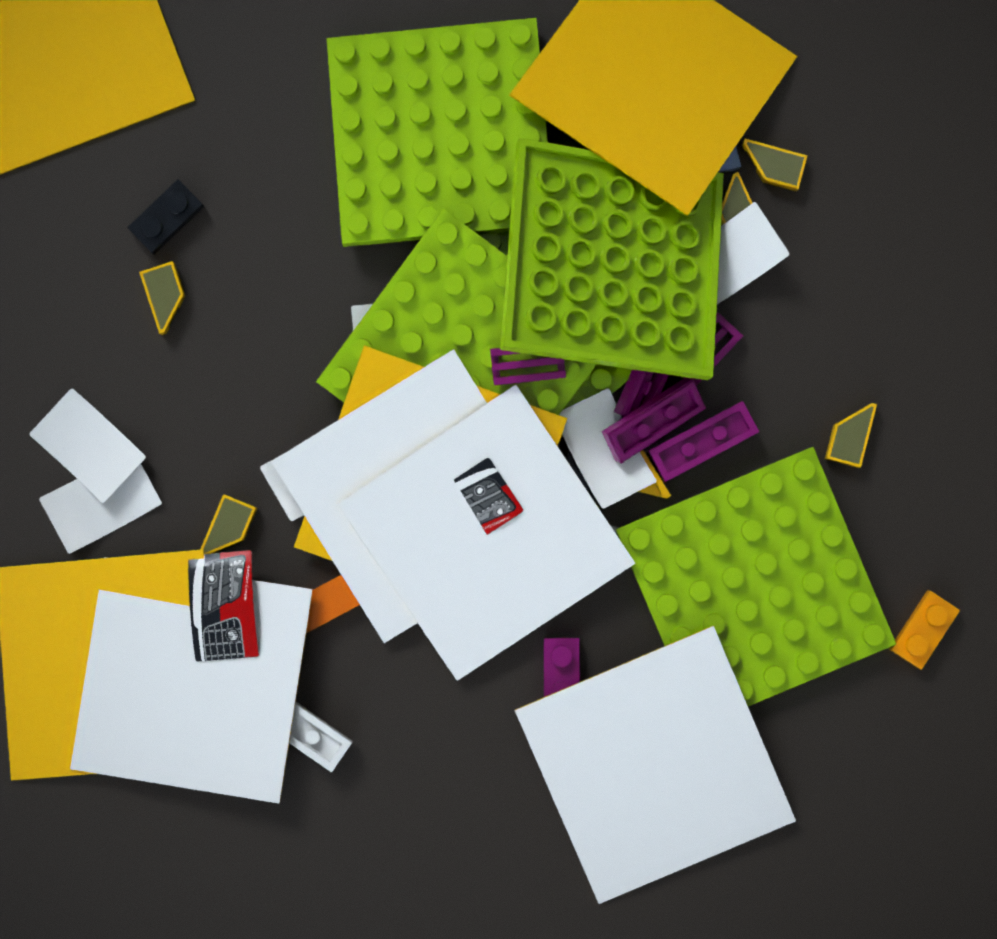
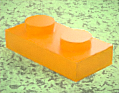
(924, 629)

